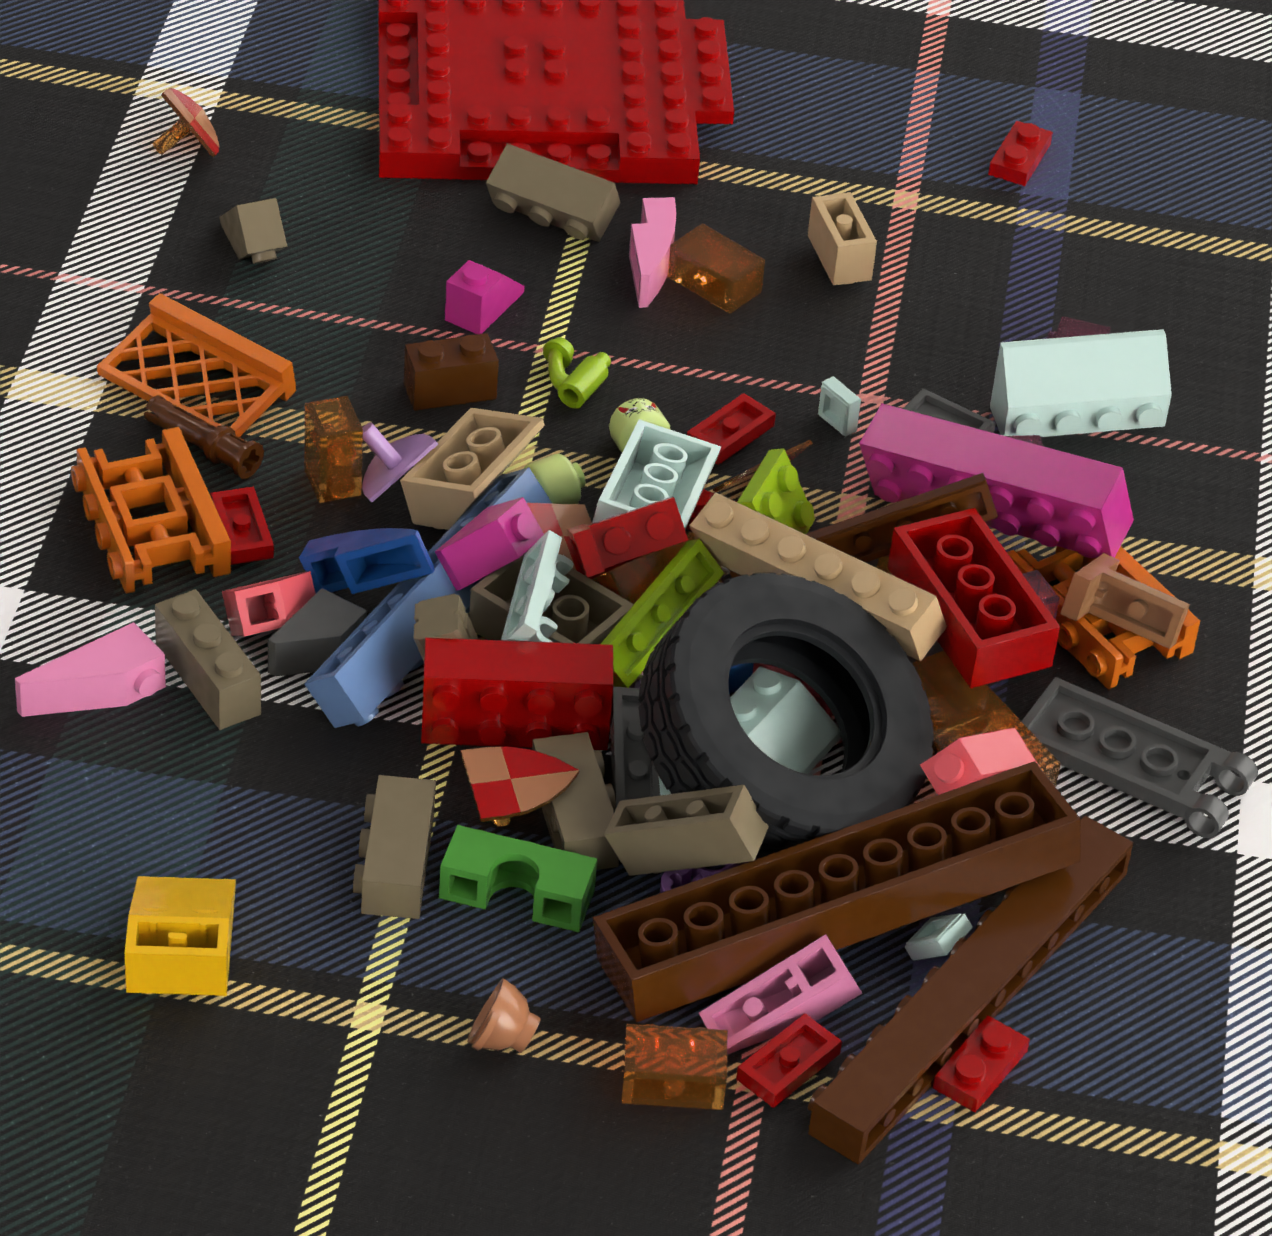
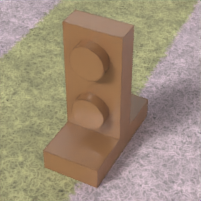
(1124, 602)

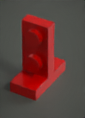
(627, 536)

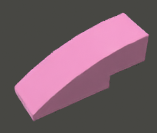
(651, 247)

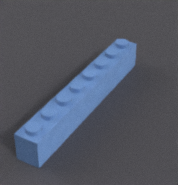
(383, 647)

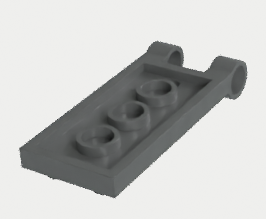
(1138, 754)

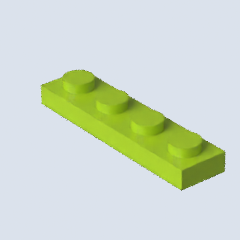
(659, 608)

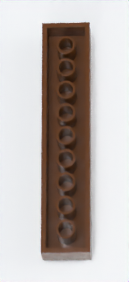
(839, 886)

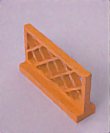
(217, 350)

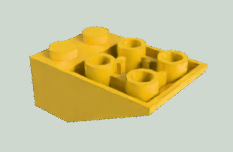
(179, 936)

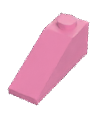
(95, 676)
(806, 982)

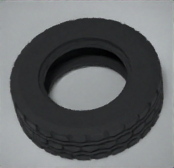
(833, 650)

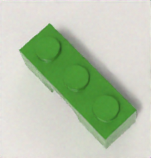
(485, 862)

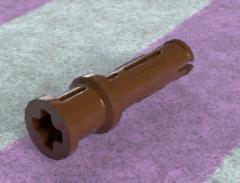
(218, 442)

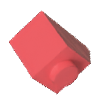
(975, 759)

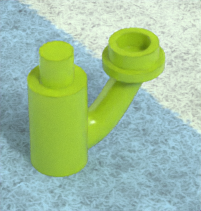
(583, 381)

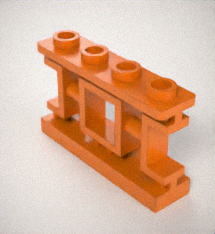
(159, 537)
(1086, 635)

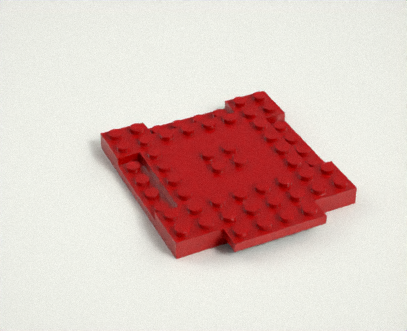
(566, 79)

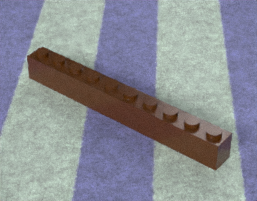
(955, 998)

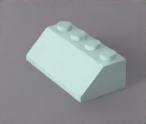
(1082, 384)
(656, 467)
(783, 721)

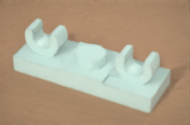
(538, 581)

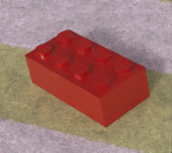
(989, 608)
(515, 692)

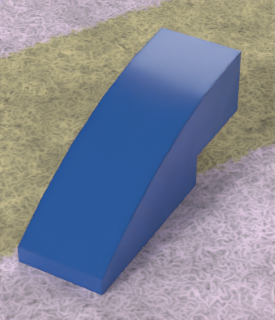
(366, 559)

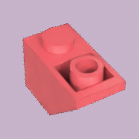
(266, 603)

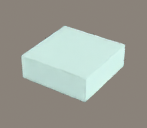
(839, 406)
(938, 936)

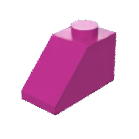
(478, 296)
(489, 542)

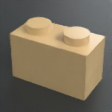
(842, 238)

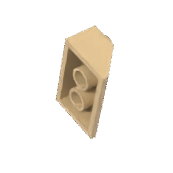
(465, 464)

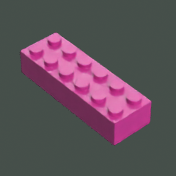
(1033, 487)

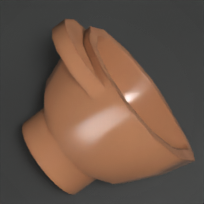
(504, 1021)

